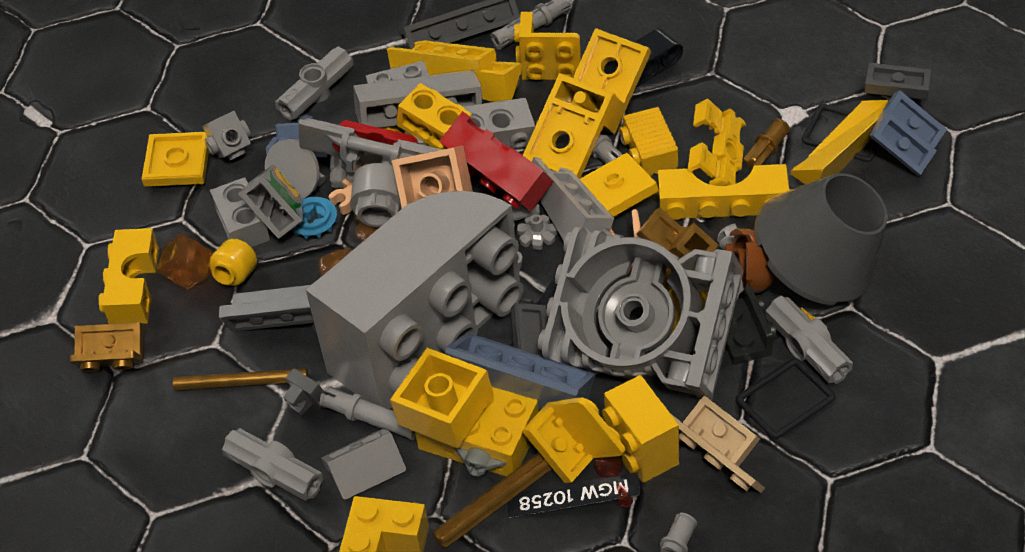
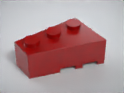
(497, 164)

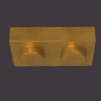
(108, 345)

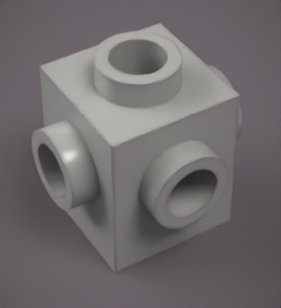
(216, 136)

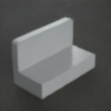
(364, 463)

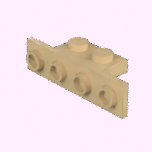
(722, 438)

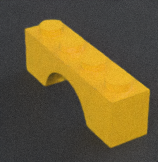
(688, 197)

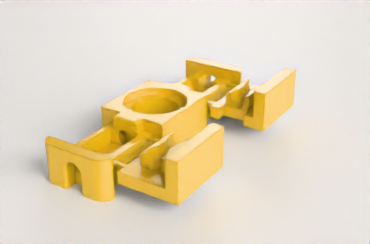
(727, 149)

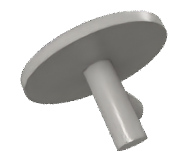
(296, 165)

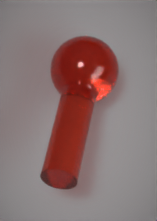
(611, 467)

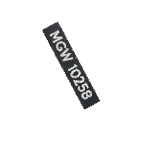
(572, 495)

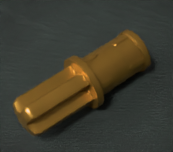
(767, 143)

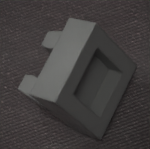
(302, 392)

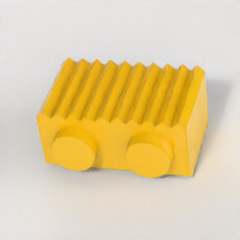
(649, 140)

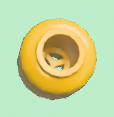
(233, 262)

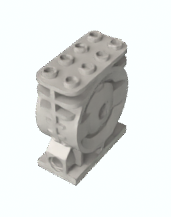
(600, 260)

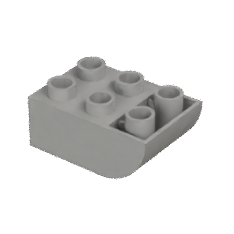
(415, 286)

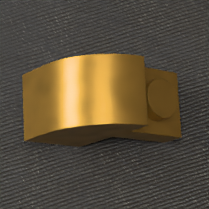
(670, 235)

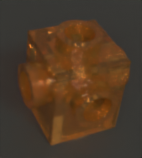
(185, 261)

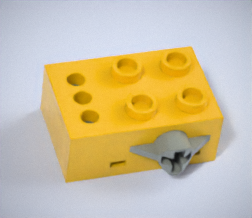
(495, 439)

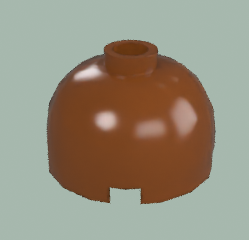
(752, 259)

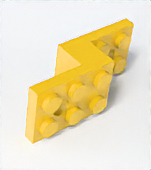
(587, 102)

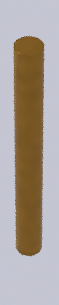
(233, 379)

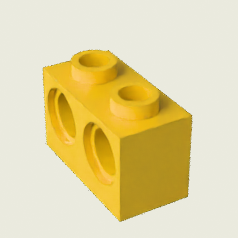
(427, 115)

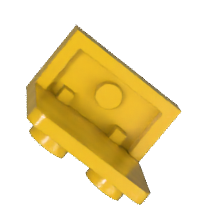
(545, 53)
(571, 435)

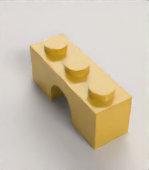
(124, 296)

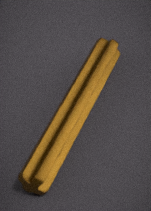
(491, 500)

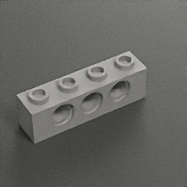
(506, 119)

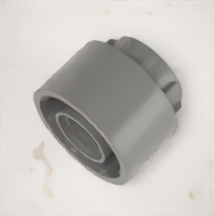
(375, 194)

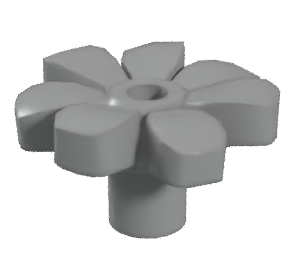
(536, 231)

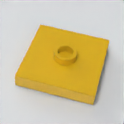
(175, 159)
(620, 184)

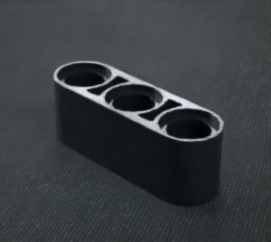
(664, 54)

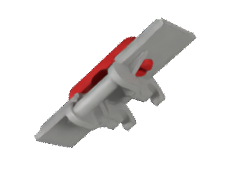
(358, 143)

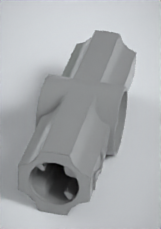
(314, 83)
(808, 339)
(272, 464)

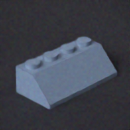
(523, 371)

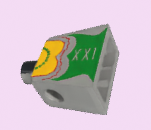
(271, 197)

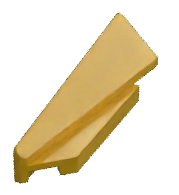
(496, 79)
(841, 143)

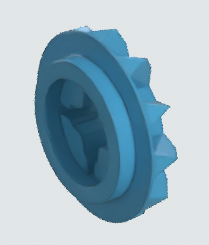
(326, 215)

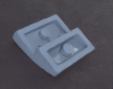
(908, 132)

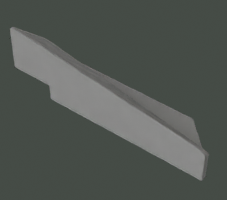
(572, 204)

